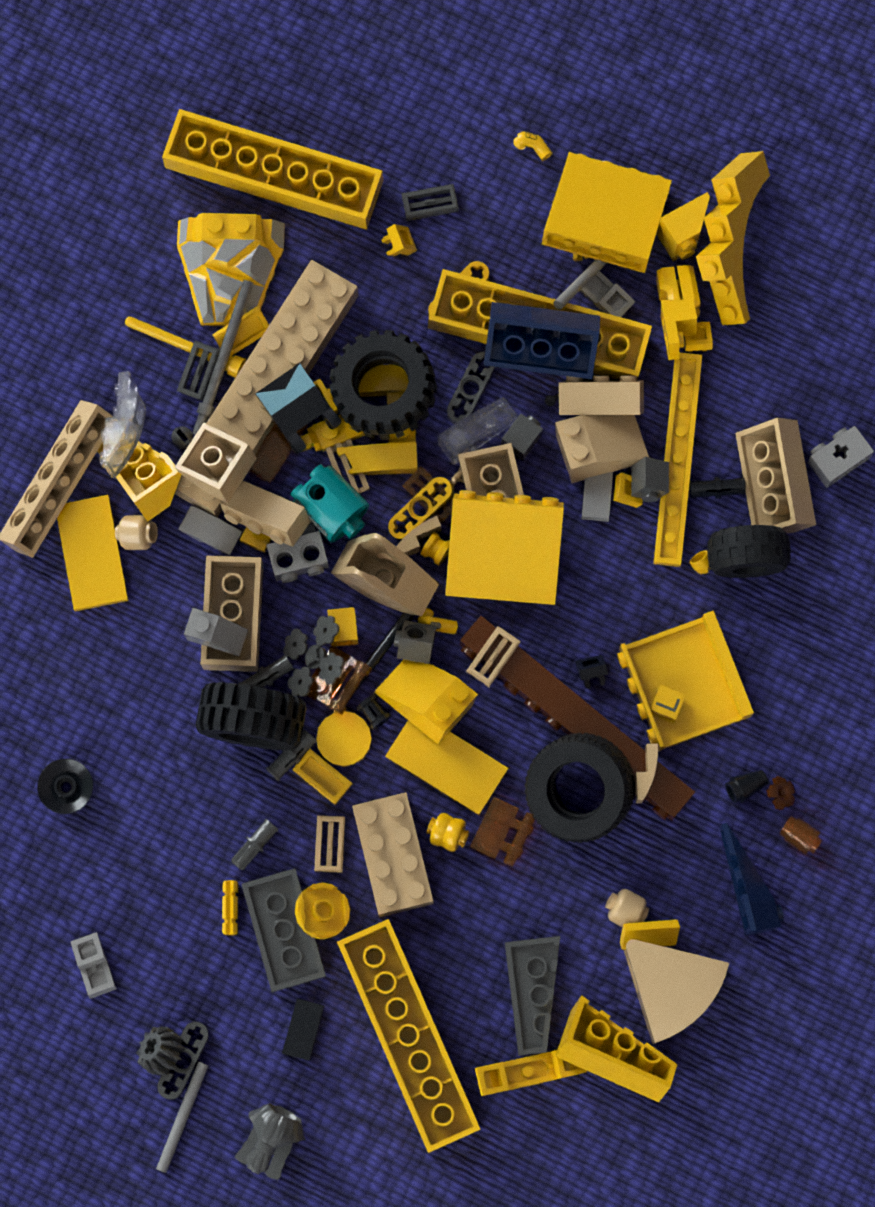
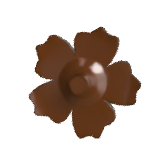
(781, 792)

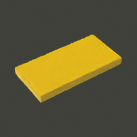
(91, 553)
(449, 767)

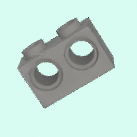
(299, 565)

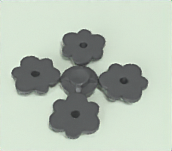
(315, 656)

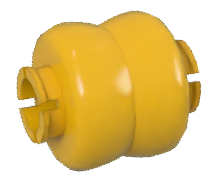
(447, 832)

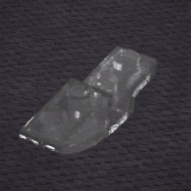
(123, 429)

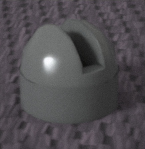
(177, 441)

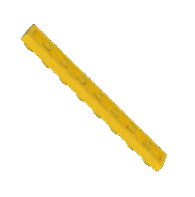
(679, 455)

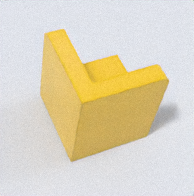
(347, 626)

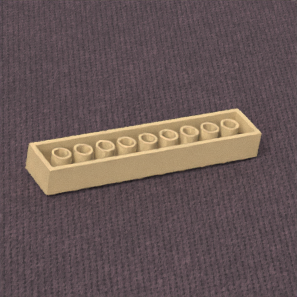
(293, 337)

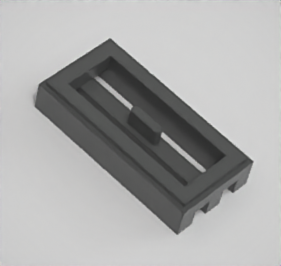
(431, 202)
(189, 366)

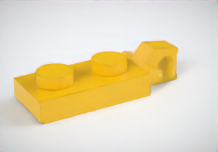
(322, 437)

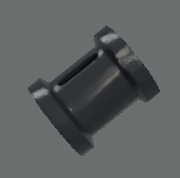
(372, 702)

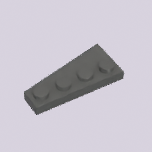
(532, 982)

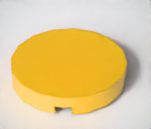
(343, 739)
(322, 911)

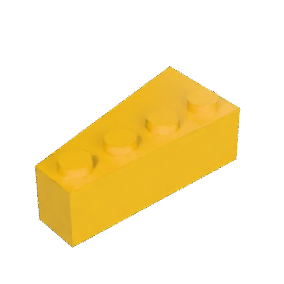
(614, 1053)

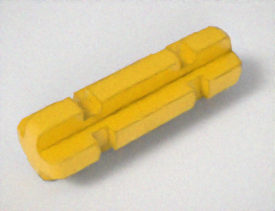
(230, 908)

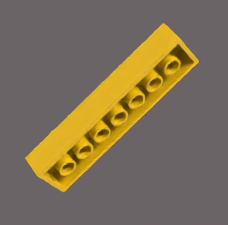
(273, 169)
(464, 311)
(408, 1036)

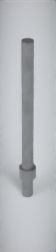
(206, 408)

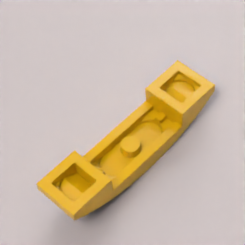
(524, 1072)

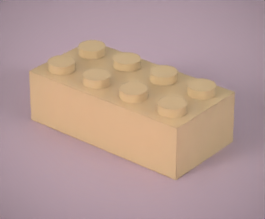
(235, 594)
(392, 854)

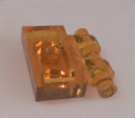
(494, 830)

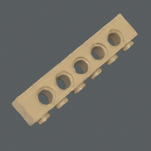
(55, 479)

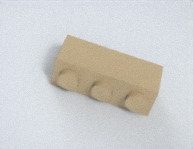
(601, 396)
(266, 514)

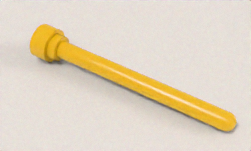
(234, 362)

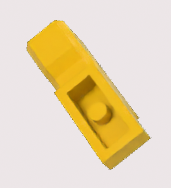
(678, 306)

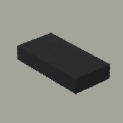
(303, 1029)

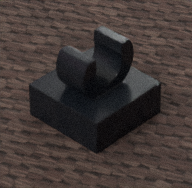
(591, 668)

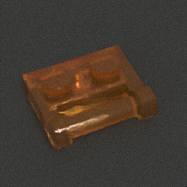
(324, 692)

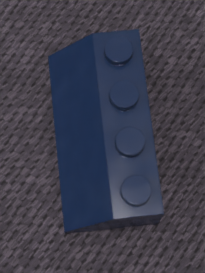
(542, 340)

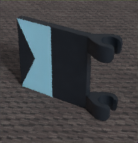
(295, 402)

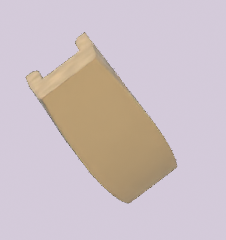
(385, 574)
(672, 986)

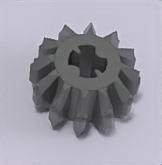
(160, 1050)

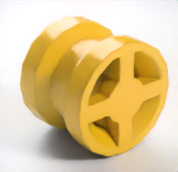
(436, 548)

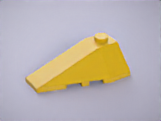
(149, 480)

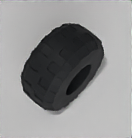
(748, 551)

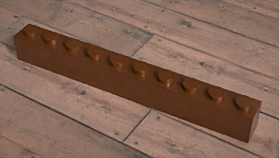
(572, 714)

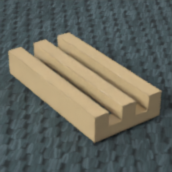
(330, 451)
(480, 675)
(329, 868)

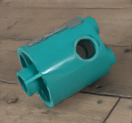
(340, 508)

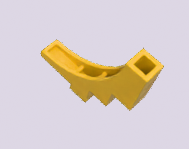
(726, 225)

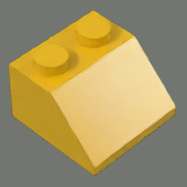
(682, 227)

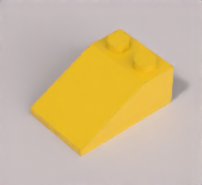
(427, 697)

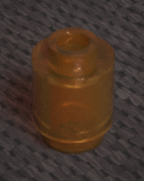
(801, 835)

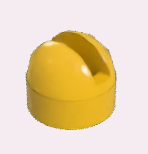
(700, 562)

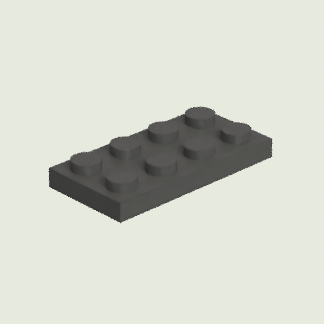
(286, 950)

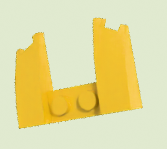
(400, 453)

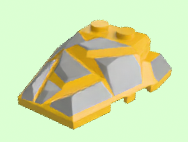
(223, 252)

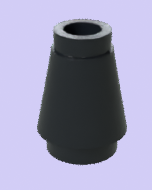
(745, 785)

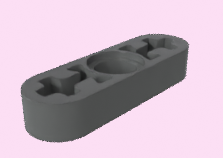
(455, 402)
(200, 1044)

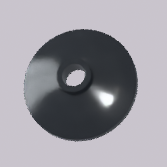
(52, 780)

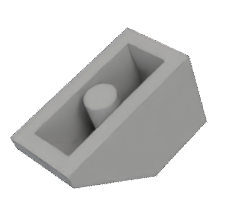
(215, 632)

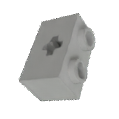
(832, 469)

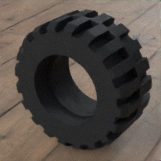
(368, 354)
(251, 716)

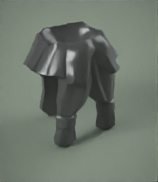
(272, 1134)

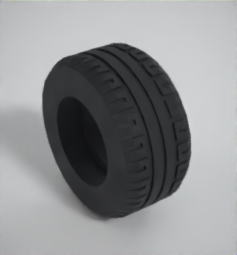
(553, 813)

